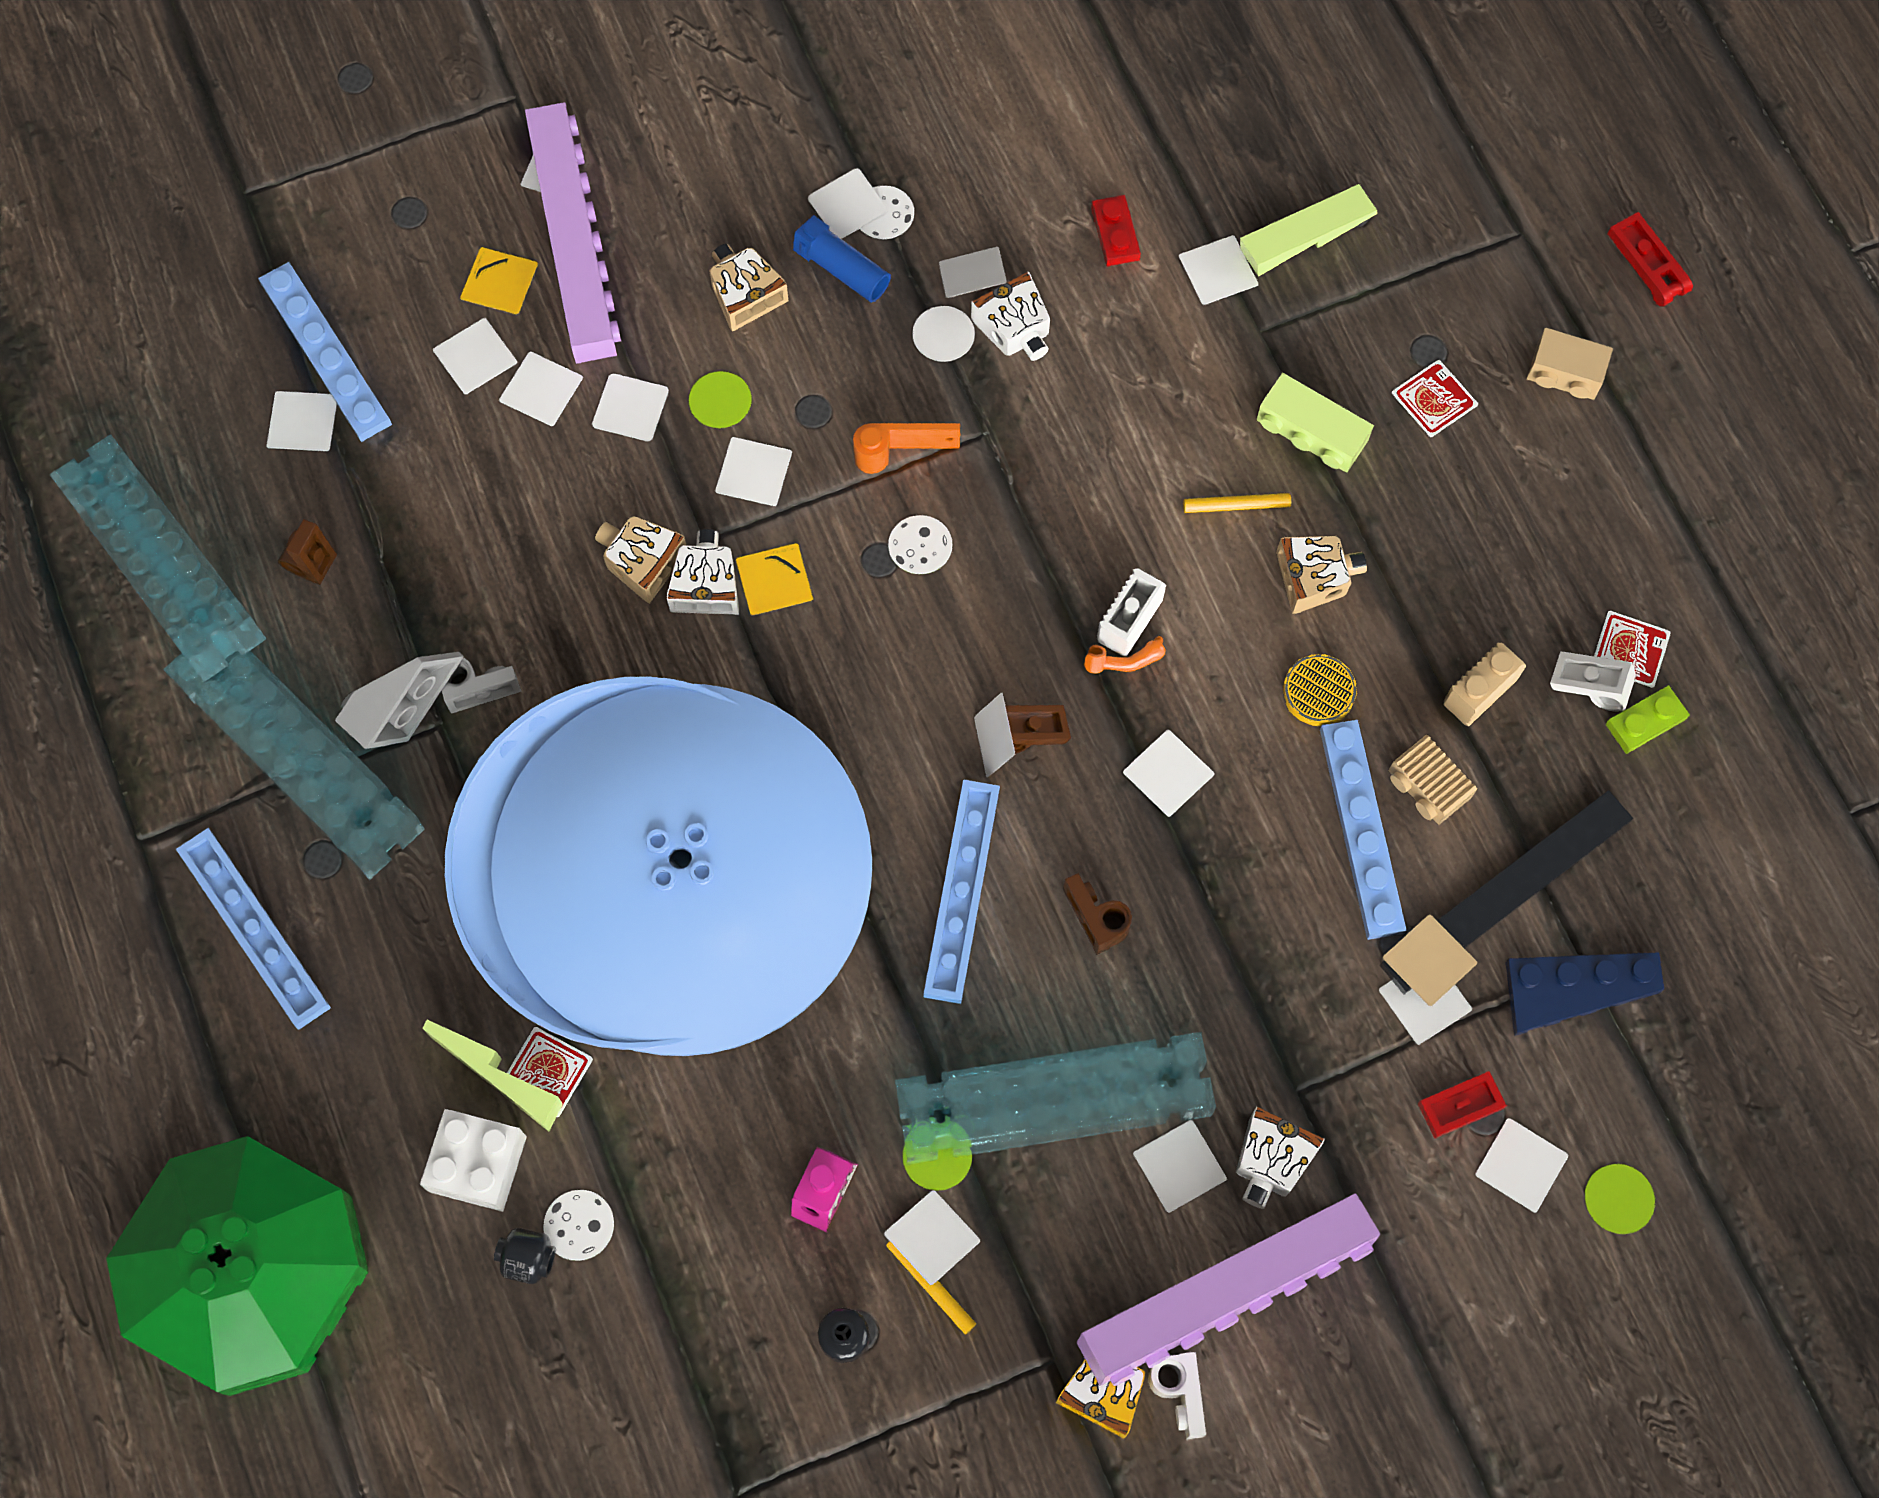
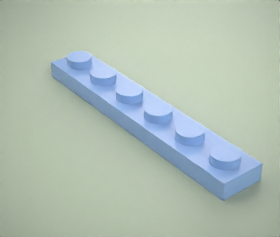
(325, 351)
(1362, 830)
(961, 892)
(253, 929)

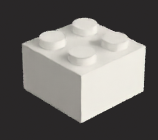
(473, 1160)

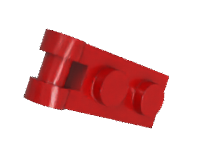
(1650, 259)

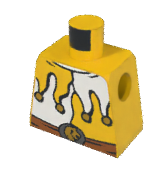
(1105, 1404)

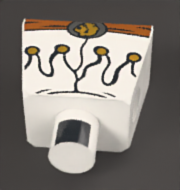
(1014, 317)
(703, 578)
(1274, 1156)

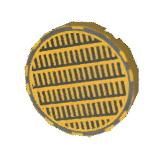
(1319, 690)

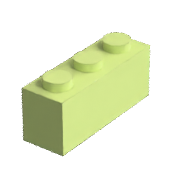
(1314, 423)

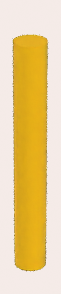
(1237, 503)
(939, 1294)

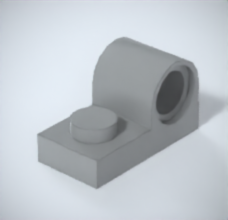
(477, 690)

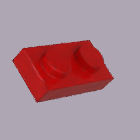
(1115, 230)
(1462, 1104)

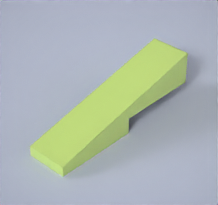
(1305, 228)
(484, 1061)

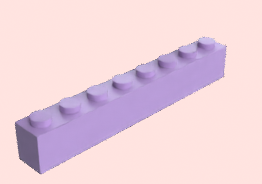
(571, 234)
(1228, 1289)

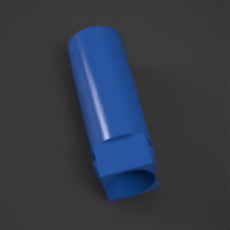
(819, 244)

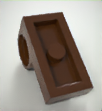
(308, 553)
(1037, 725)
(1091, 917)

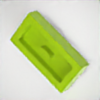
(1647, 719)

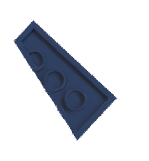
(1565, 987)

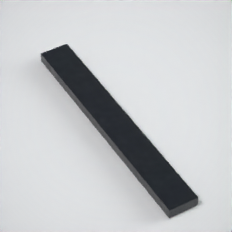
(1530, 874)

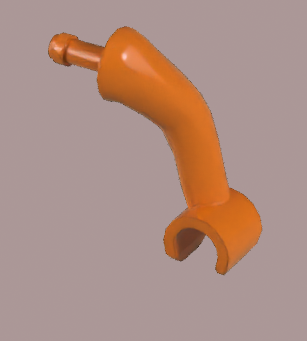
(1097, 660)

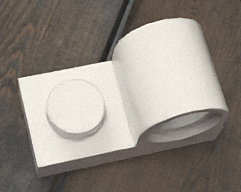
(1603, 679)
(1190, 1413)

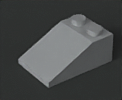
(396, 703)

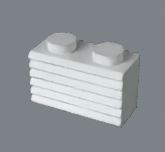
(1130, 612)

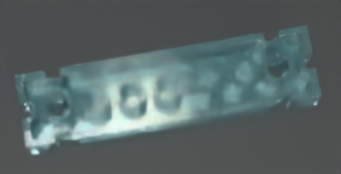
(158, 558)
(301, 758)
(1055, 1098)

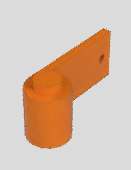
(874, 440)

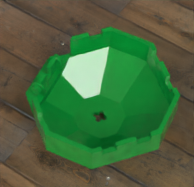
(280, 1289)

